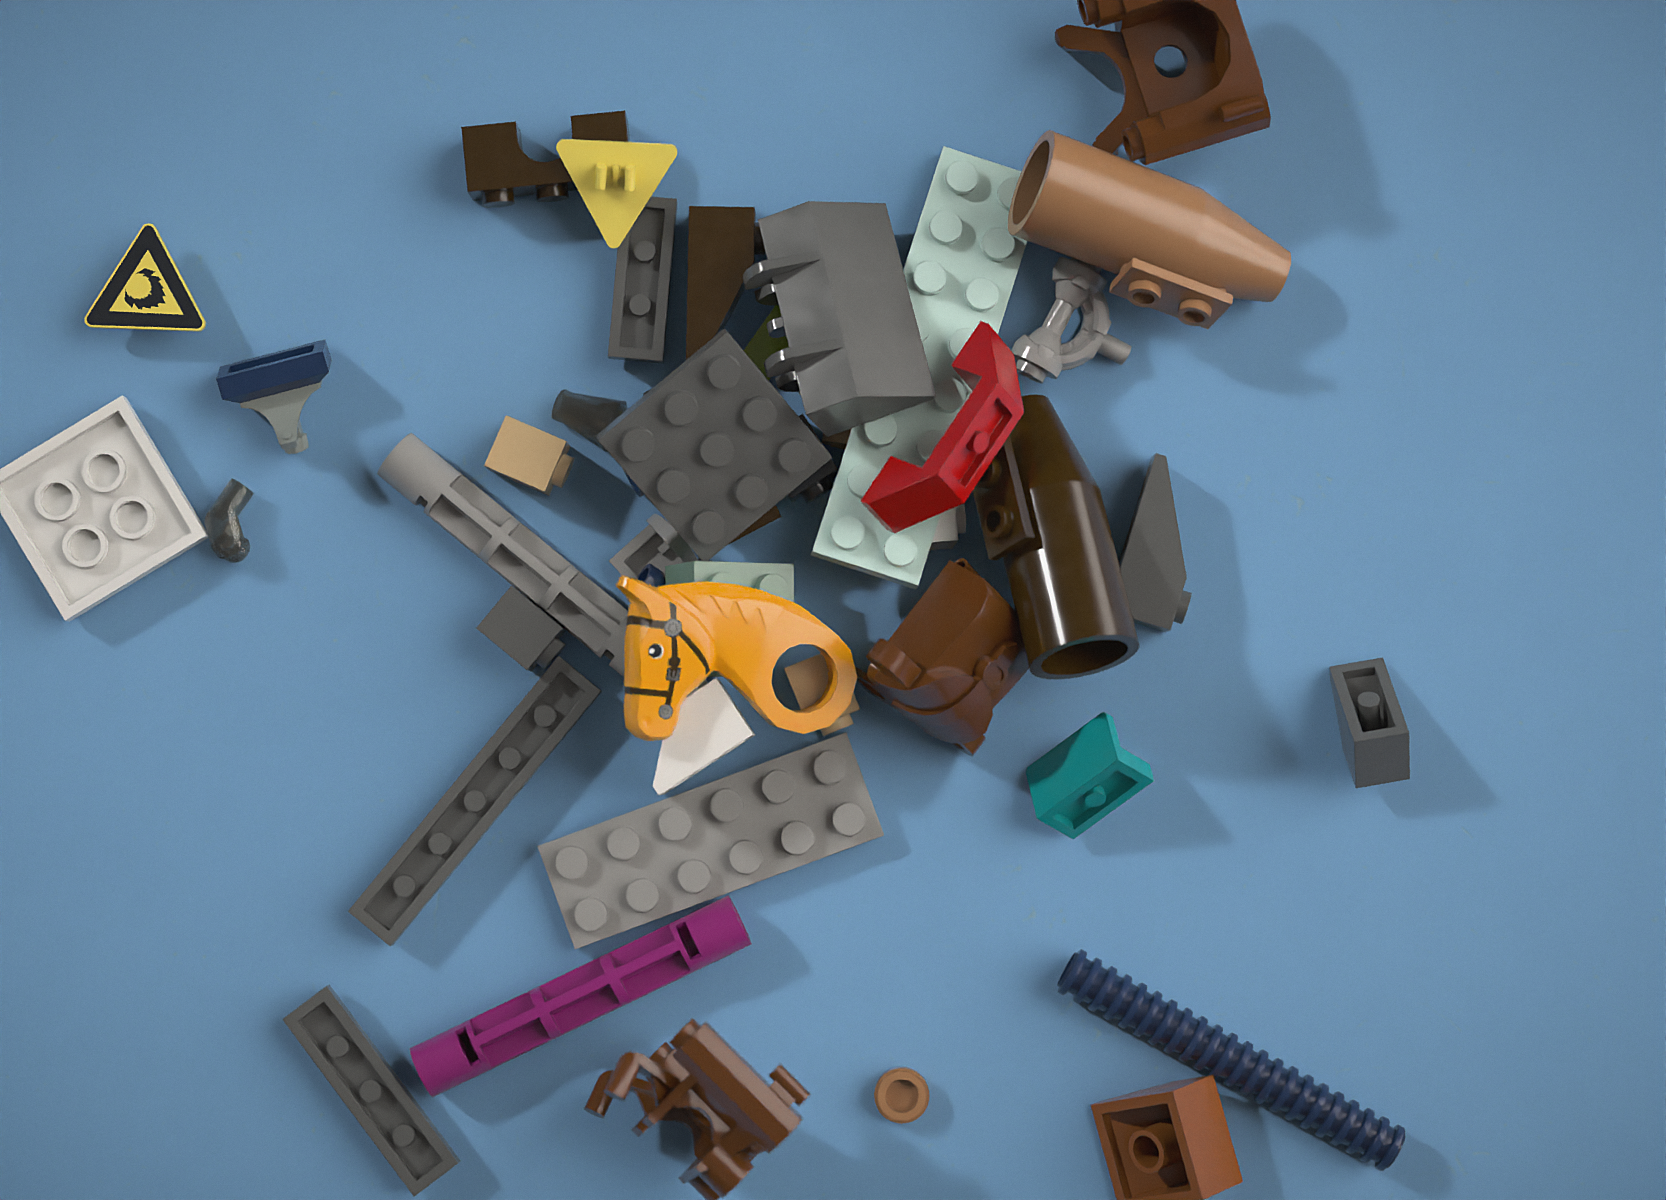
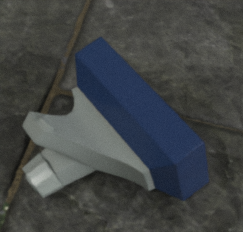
(278, 387)

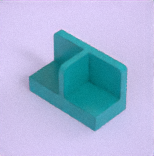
(1085, 778)

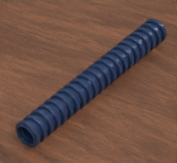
(1232, 1060)

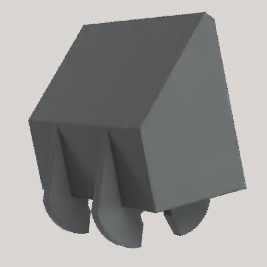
(843, 313)

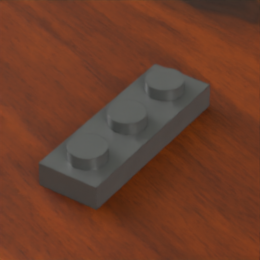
(643, 284)

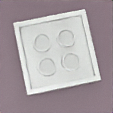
(96, 509)

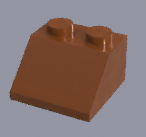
(1168, 1142)

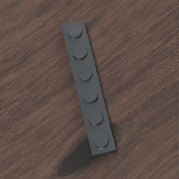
(474, 801)

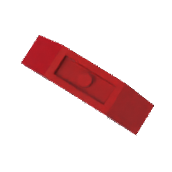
(911, 493)

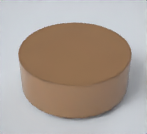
(901, 1095)

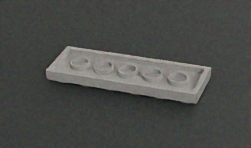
(710, 840)

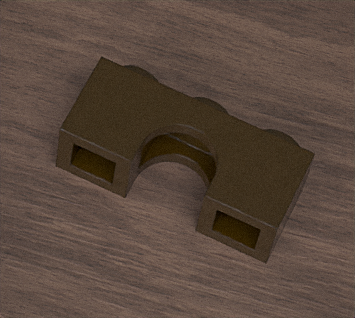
(501, 170)

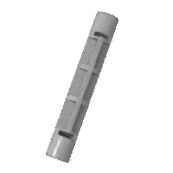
(508, 547)

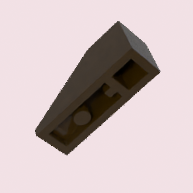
(719, 252)

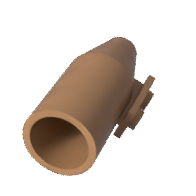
(1158, 233)

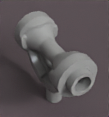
(1042, 352)

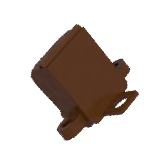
(950, 658)

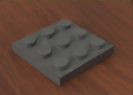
(714, 446)

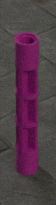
(579, 996)

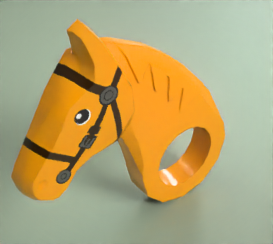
(740, 632)

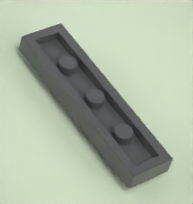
(371, 1090)

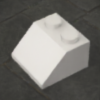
(705, 732)

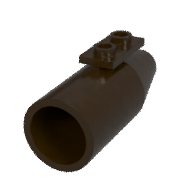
(1057, 549)

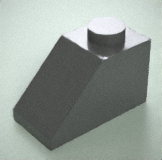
(1370, 723)

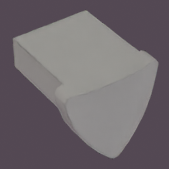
(654, 545)

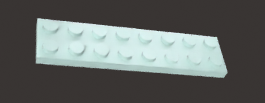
(956, 277)

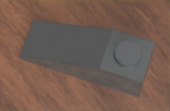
(1153, 554)

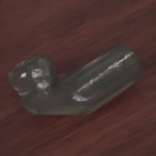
(223, 523)

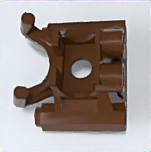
(1164, 116)
(712, 1094)

